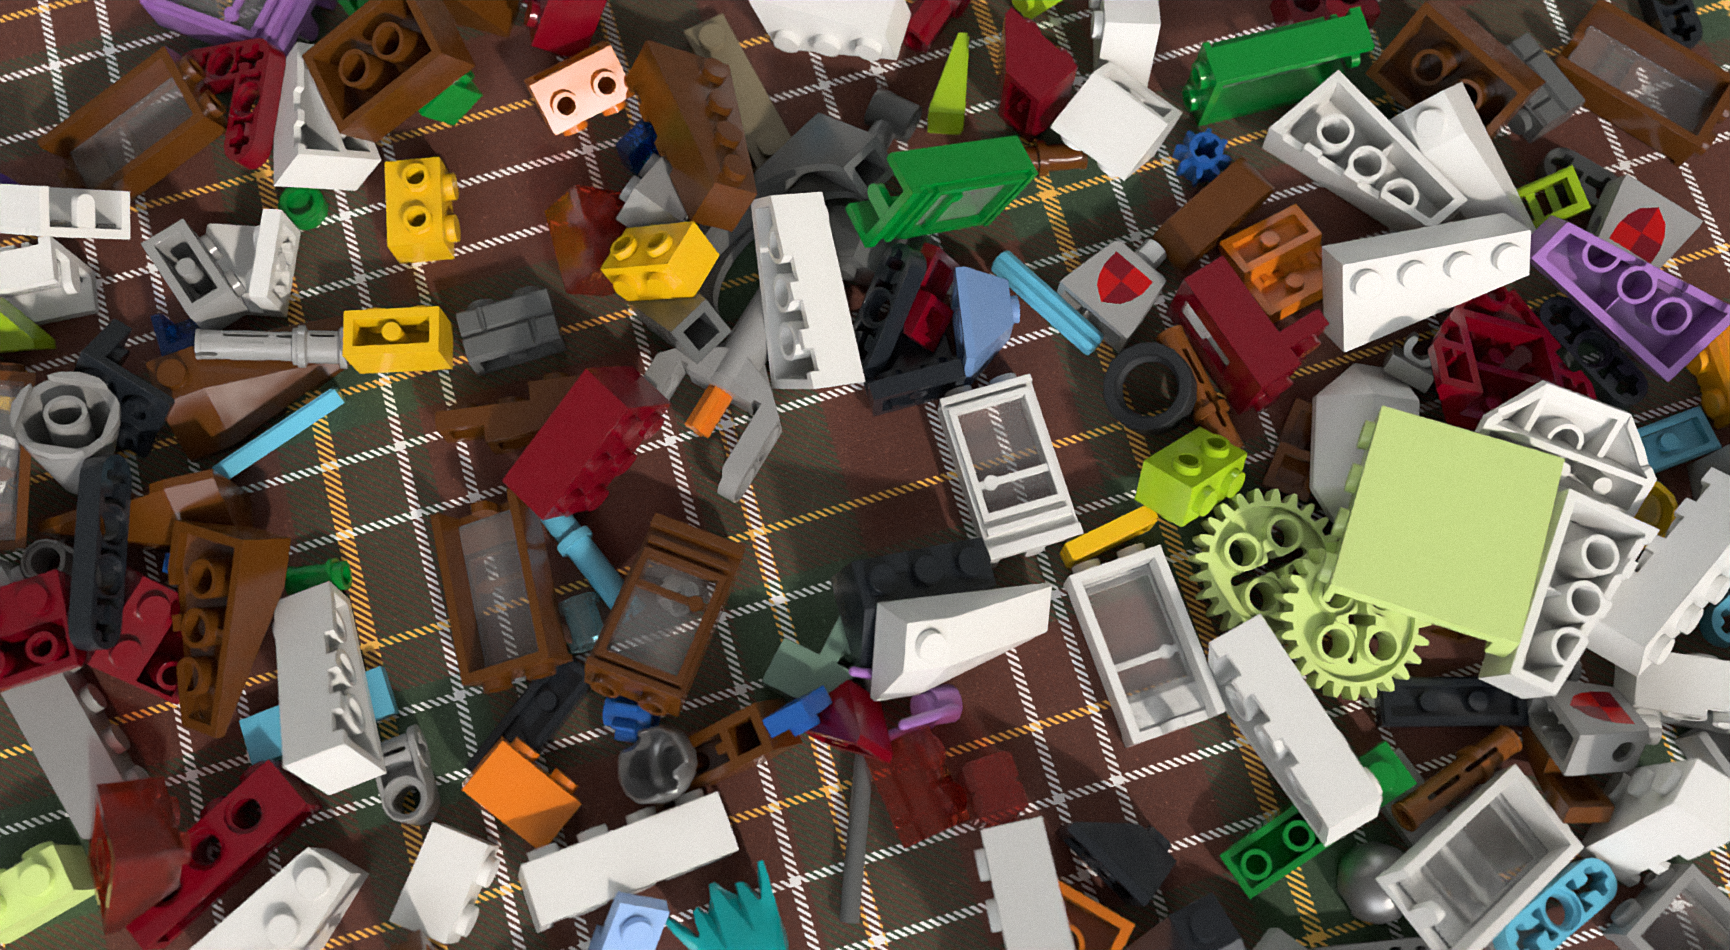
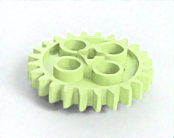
(1249, 526)
(1309, 618)

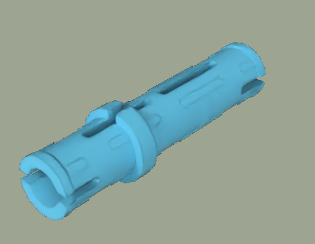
(577, 544)

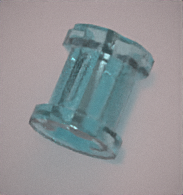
(582, 620)

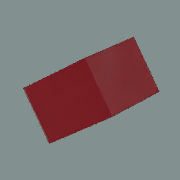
(854, 723)

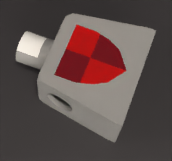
(1641, 221)
(1116, 289)
(1591, 729)

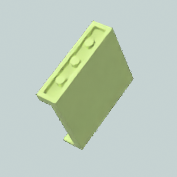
(1444, 526)

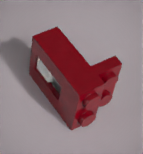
(1238, 339)

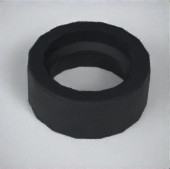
(1125, 363)

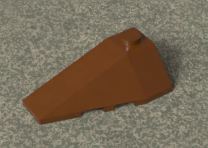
(227, 598)

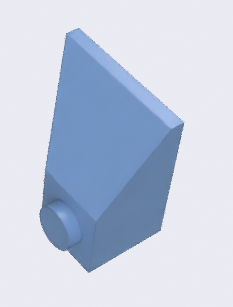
(981, 318)

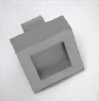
(1409, 366)

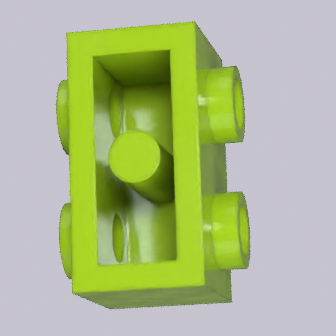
(1191, 476)

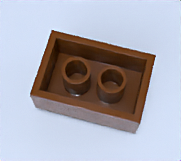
(1447, 48)
(387, 64)

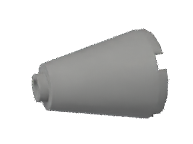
(66, 423)

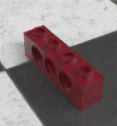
(284, 806)

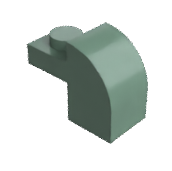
(800, 670)

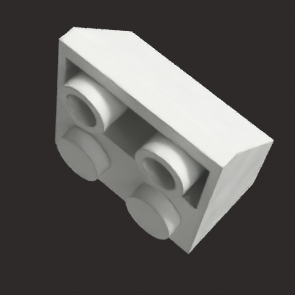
(1116, 121)

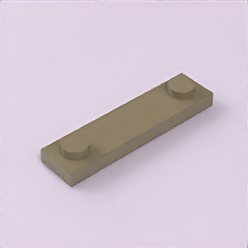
(760, 120)

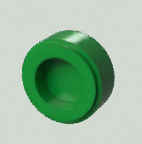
(303, 206)

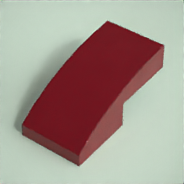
(928, 312)

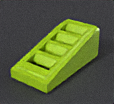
(948, 103)
(1573, 189)

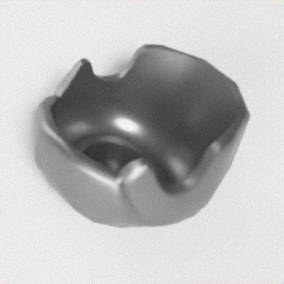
(657, 765)
(1358, 883)

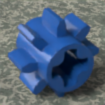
(1201, 157)
(627, 718)

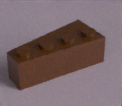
(697, 131)

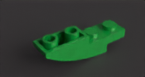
(1286, 838)

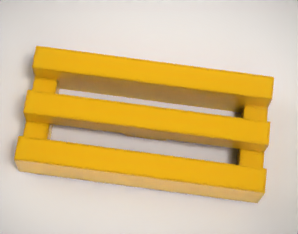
(1108, 536)

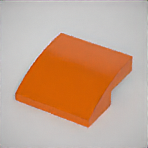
(1279, 261)

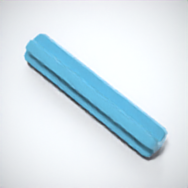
(1047, 302)

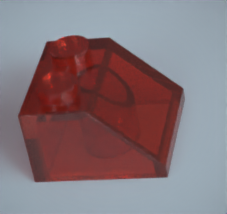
(134, 848)

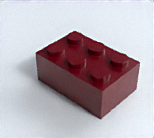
(587, 442)

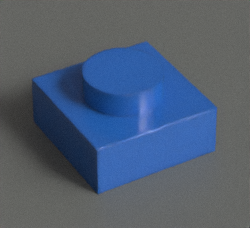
(798, 714)

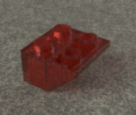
(582, 233)

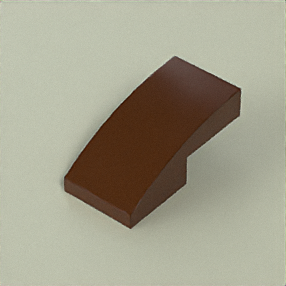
(1290, 458)
(1571, 797)

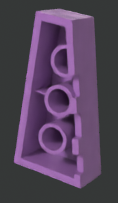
(1637, 304)

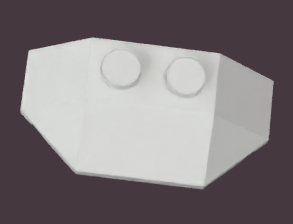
(1337, 423)
(1596, 440)

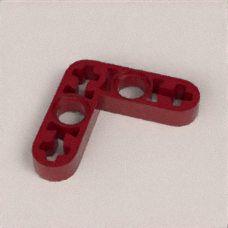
(247, 133)

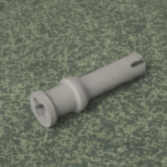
(298, 346)

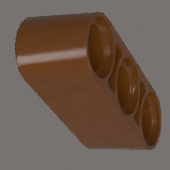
(1213, 214)

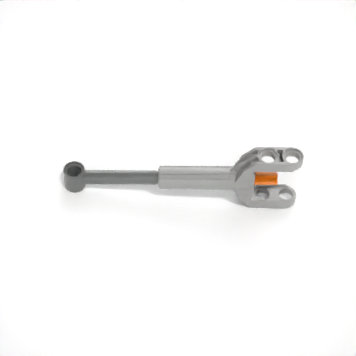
(736, 368)

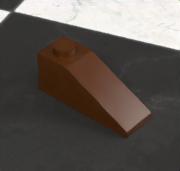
(737, 745)

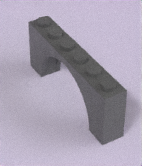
(818, 158)

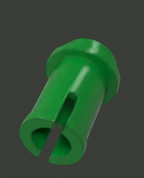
(308, 576)

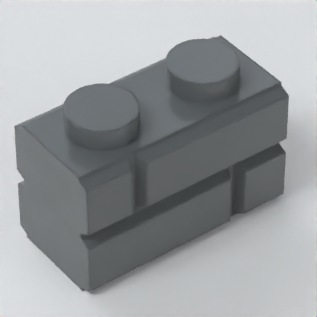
(1552, 102)
(511, 330)

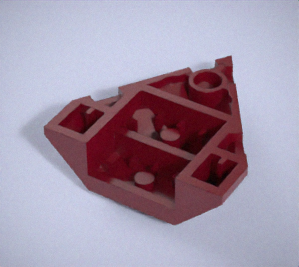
(1493, 353)

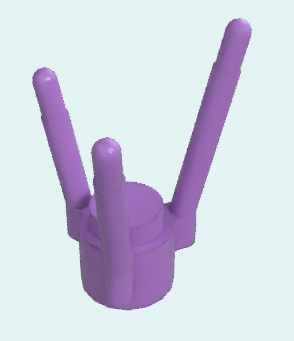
(929, 708)

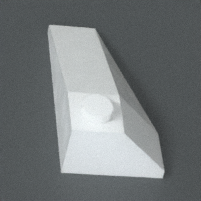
(1458, 145)
(945, 635)

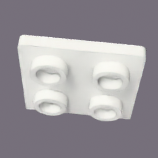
(261, 259)

